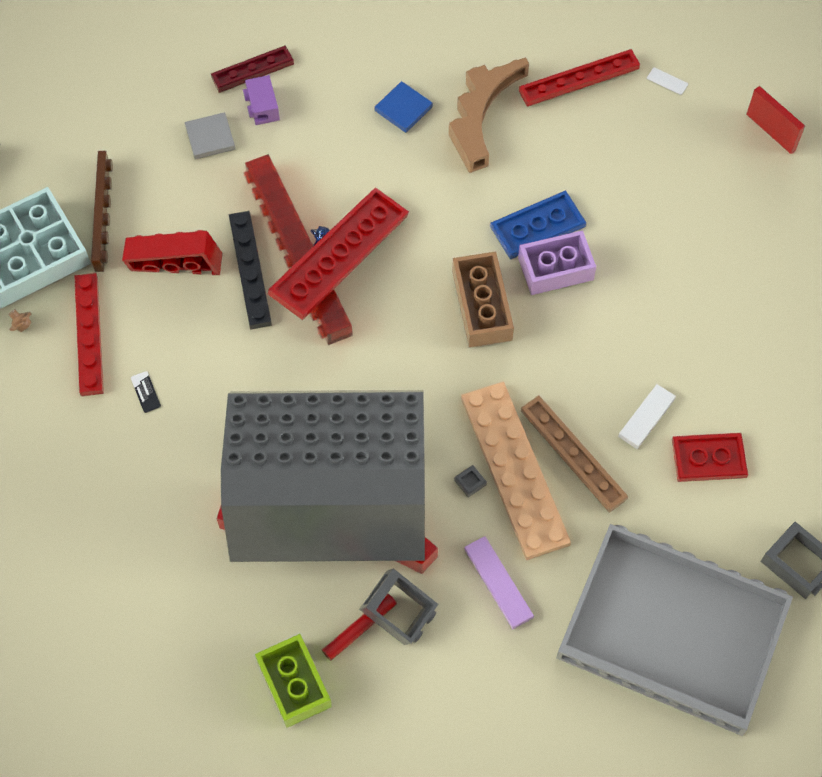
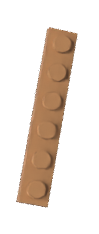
(574, 454)

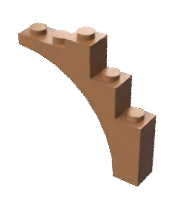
(473, 105)

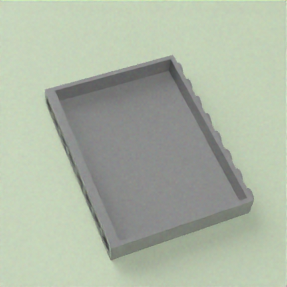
(676, 628)

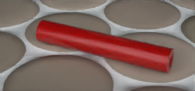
(356, 629)

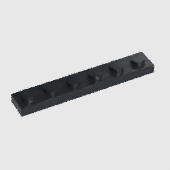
(250, 270)

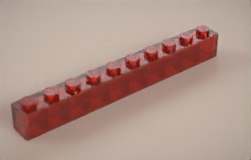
(293, 240)

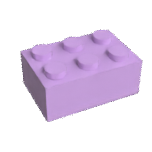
(556, 262)

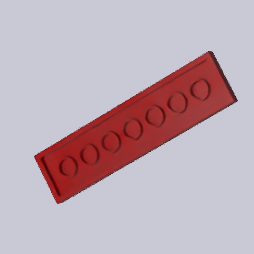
(337, 253)

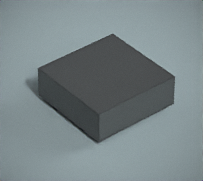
(470, 481)

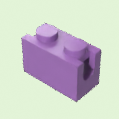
(262, 100)

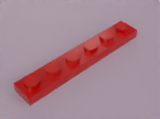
(579, 77)
(88, 335)

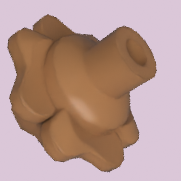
(20, 320)

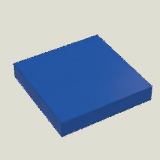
(403, 106)

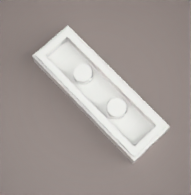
(646, 416)

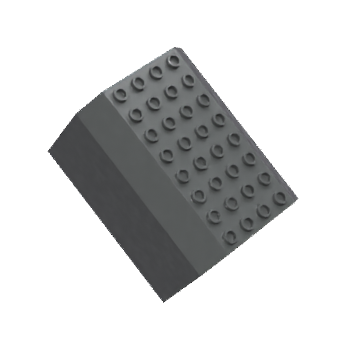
(324, 476)

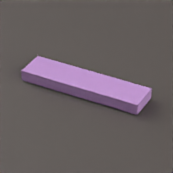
(499, 582)

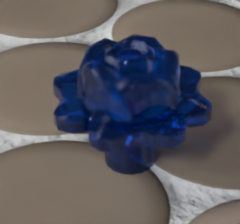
(319, 233)

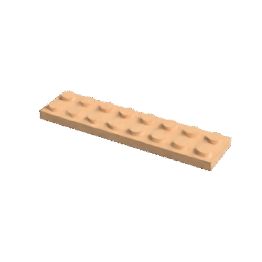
(515, 471)

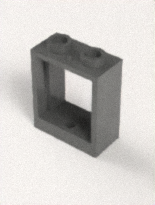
(785, 572)
(426, 615)

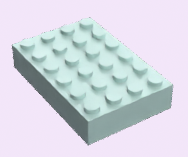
(36, 246)

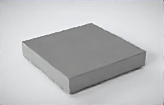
(210, 135)

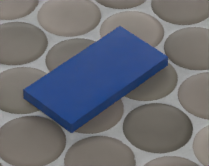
(538, 222)

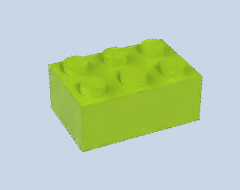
(293, 680)

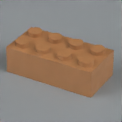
(482, 299)

